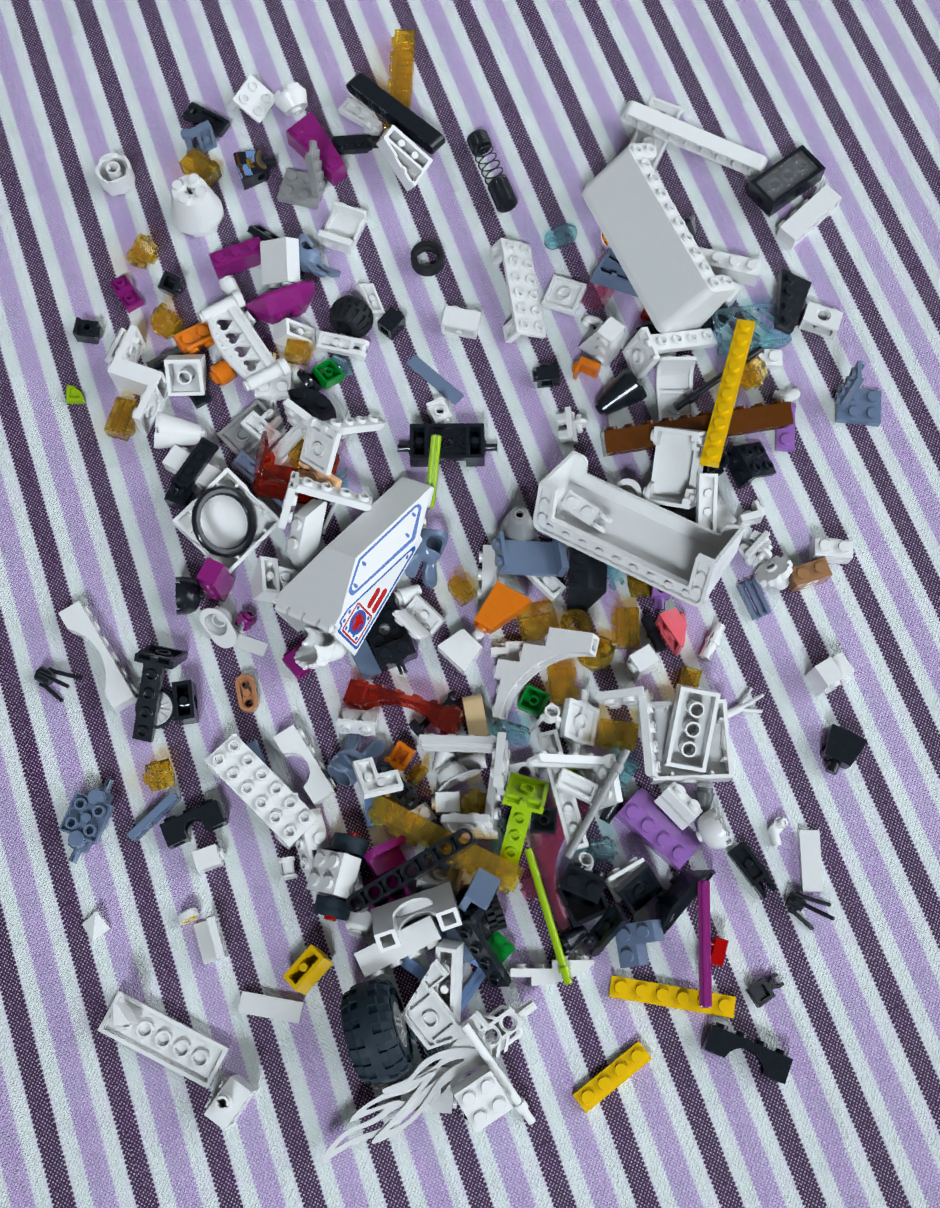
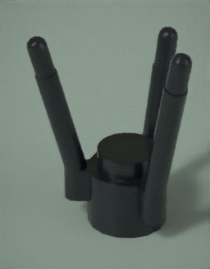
(47, 676)
(797, 901)

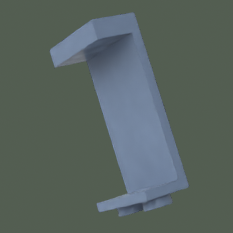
(530, 557)

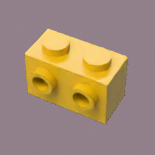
(307, 969)

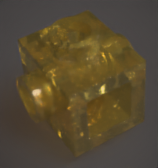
(159, 775)
(473, 802)

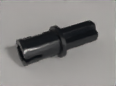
(653, 633)

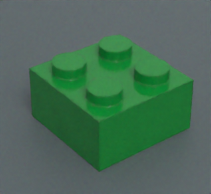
(327, 374)
(533, 701)
(500, 946)

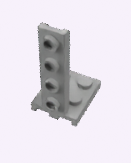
(302, 187)

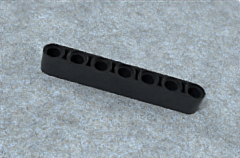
(395, 113)
(401, 871)

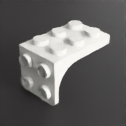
(672, 383)

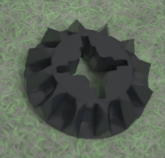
(308, 380)

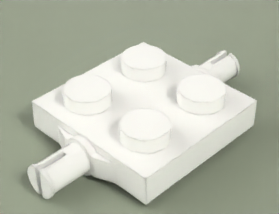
(275, 389)
(579, 722)

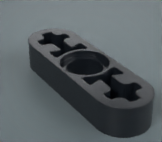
(409, 793)

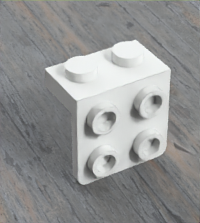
(419, 618)

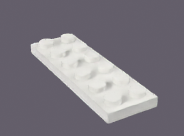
(167, 1041)

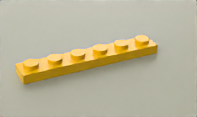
(669, 996)

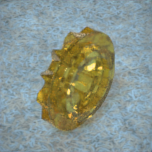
(577, 615)

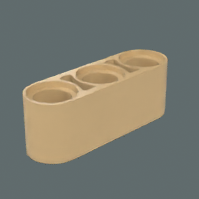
(475, 715)

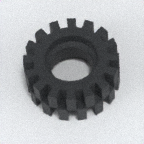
(495, 915)

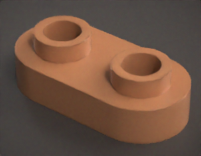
(247, 694)

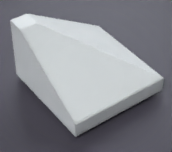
(96, 925)

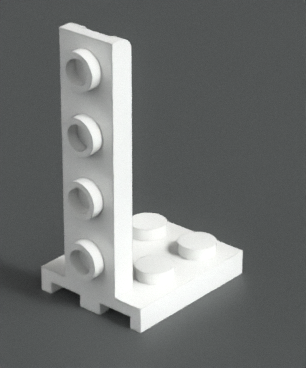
(645, 348)
(299, 420)
(324, 437)
(322, 491)
(638, 697)
(475, 744)
(595, 768)
(482, 825)

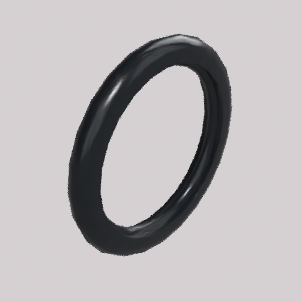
(196, 523)

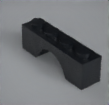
(772, 1063)

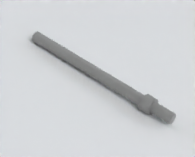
(616, 768)

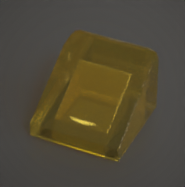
(417, 774)

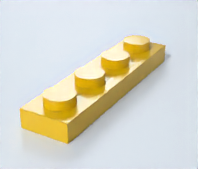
(612, 1076)

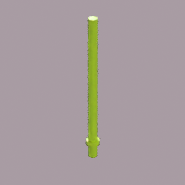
(564, 969)

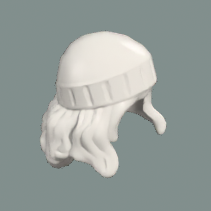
(318, 649)

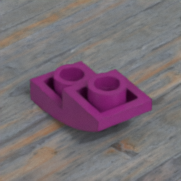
(126, 293)

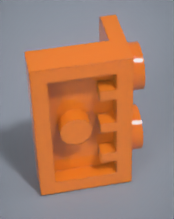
(194, 338)

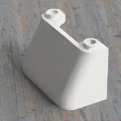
(675, 466)

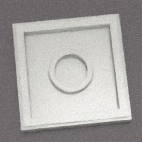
(564, 295)

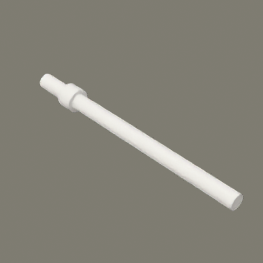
(519, 1103)

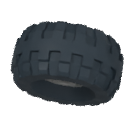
(376, 1032)

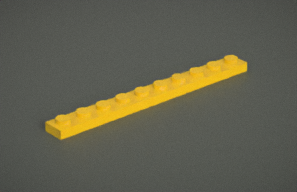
(727, 394)

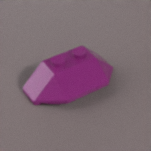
(283, 302)

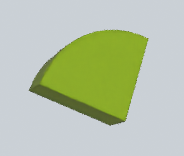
(74, 395)

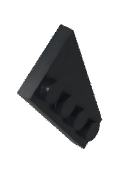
(789, 300)

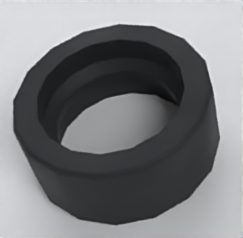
(427, 270)

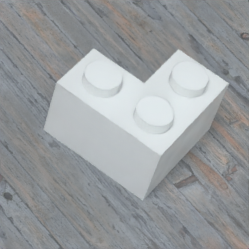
(830, 674)

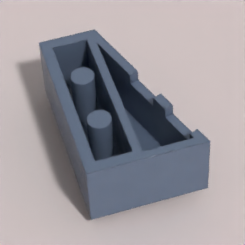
(611, 275)

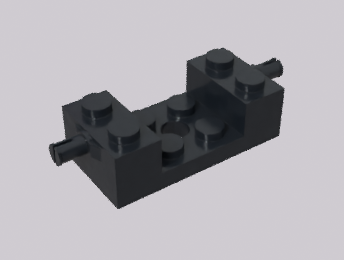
(467, 443)
(396, 646)

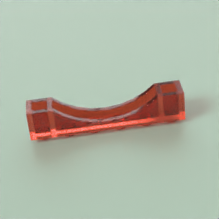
(368, 696)

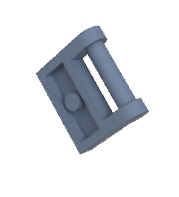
(204, 137)

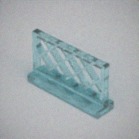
(772, 340)

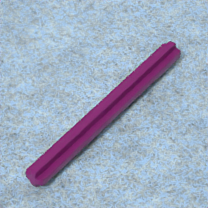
(704, 944)

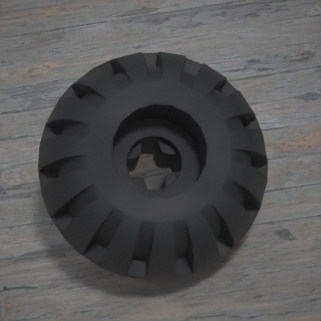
(351, 316)

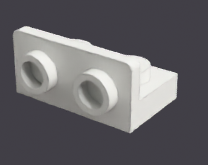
(357, 722)

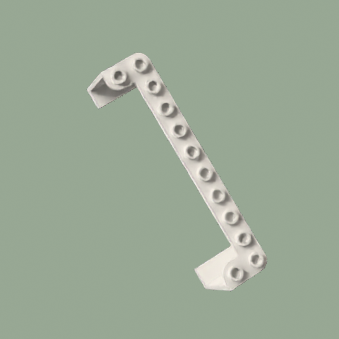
(654, 243)
(641, 537)

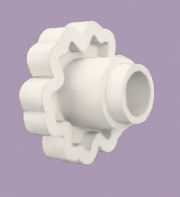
(775, 573)

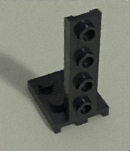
(154, 660)
(478, 945)

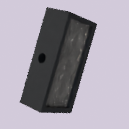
(785, 180)

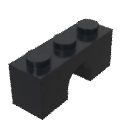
(176, 828)

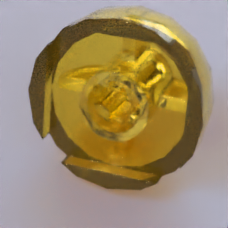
(603, 656)

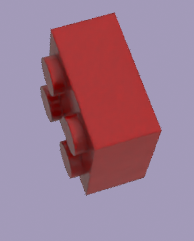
(718, 951)

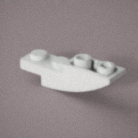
(543, 976)

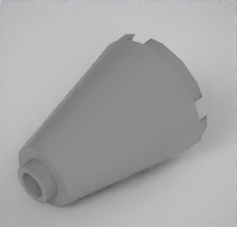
(518, 525)

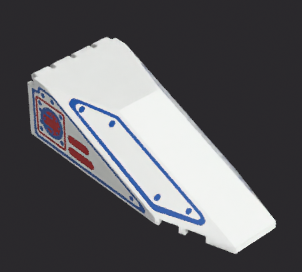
(359, 568)

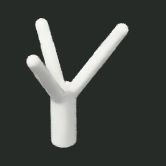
(742, 704)

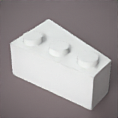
(604, 342)

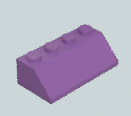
(658, 830)

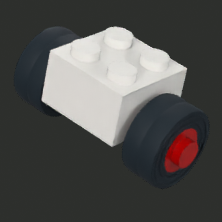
(336, 874)

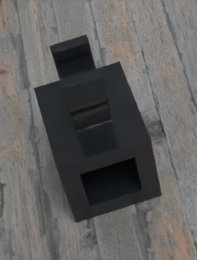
(178, 497)

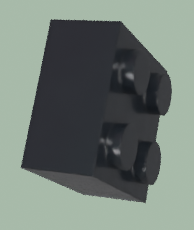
(545, 822)

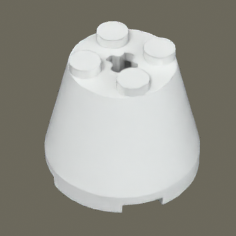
(195, 206)

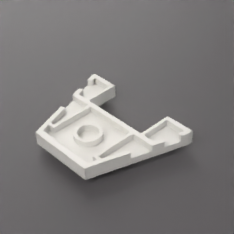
(431, 1017)

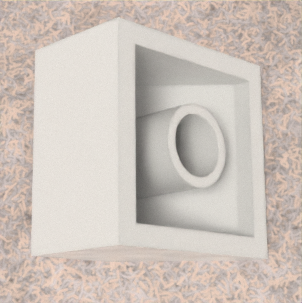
(185, 374)

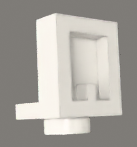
(752, 517)

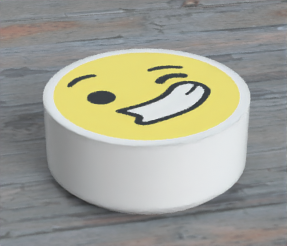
(188, 916)

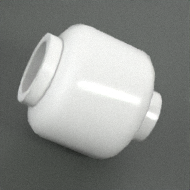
(359, 923)

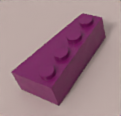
(310, 129)

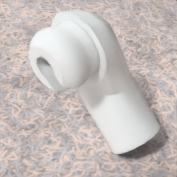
(589, 319)
(790, 395)
(775, 829)

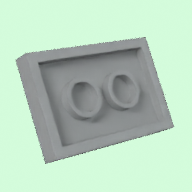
(237, 437)

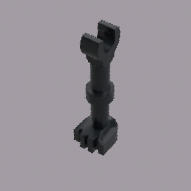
(418, 728)

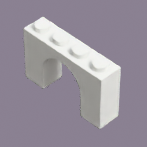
(391, 917)

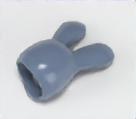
(311, 259)
(428, 553)
(340, 765)

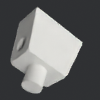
(462, 649)

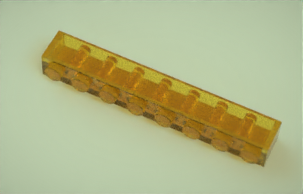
(402, 67)
(426, 833)

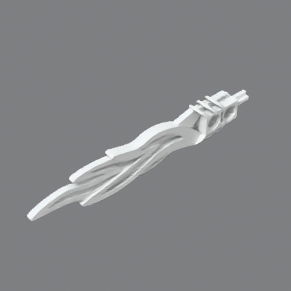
(460, 1049)

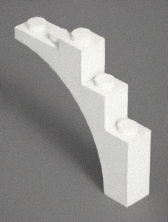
(514, 675)

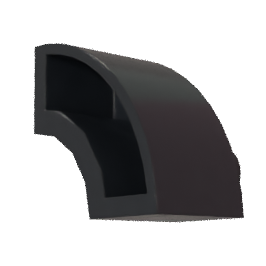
(313, 403)

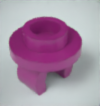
(247, 617)

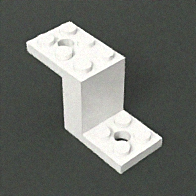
(138, 379)

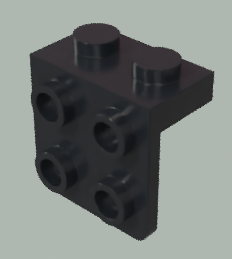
(748, 463)

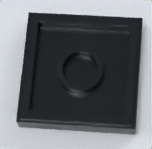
(638, 888)

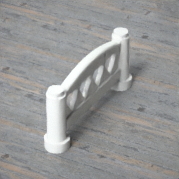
(230, 309)

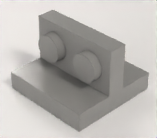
(439, 877)

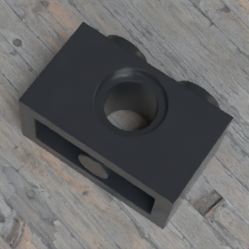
(185, 702)

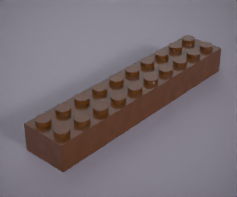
(743, 421)

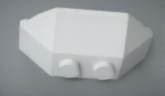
(305, 533)

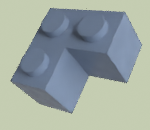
(632, 942)

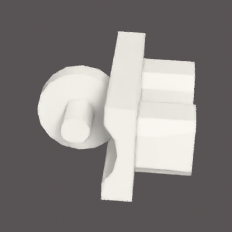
(573, 424)
(759, 550)

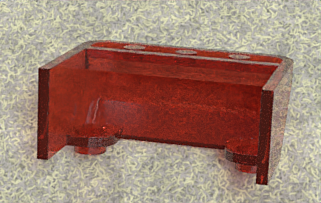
(273, 479)

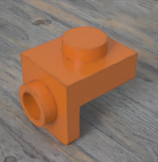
(587, 366)
(400, 756)

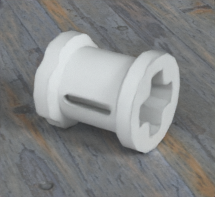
(287, 868)

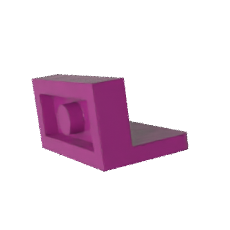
(386, 856)

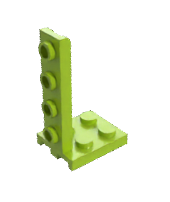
(525, 796)

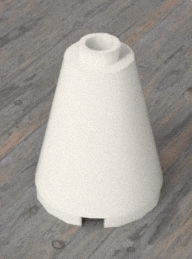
(173, 430)

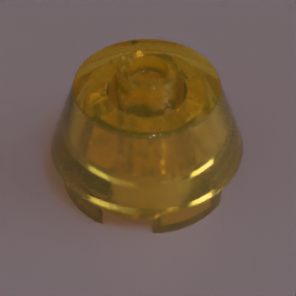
(143, 252)
(165, 321)
(754, 374)

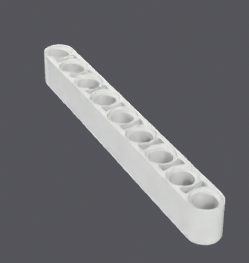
(693, 139)

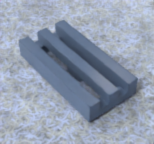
(759, 595)

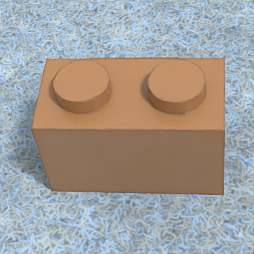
(809, 575)

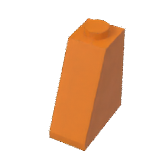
(500, 608)

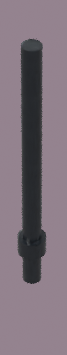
(691, 397)

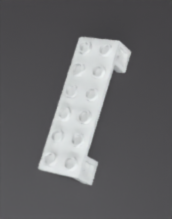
(522, 289)
(261, 790)

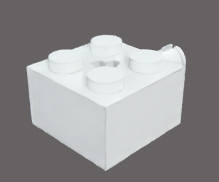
(230, 1101)

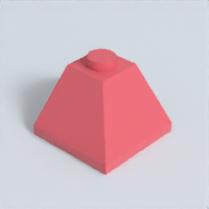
(673, 629)

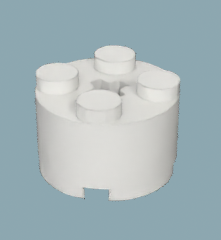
(115, 174)

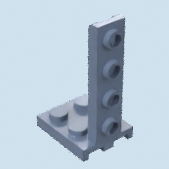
(857, 404)

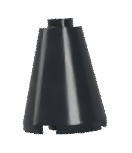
(620, 393)

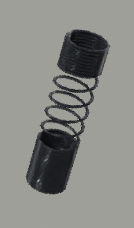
(498, 187)

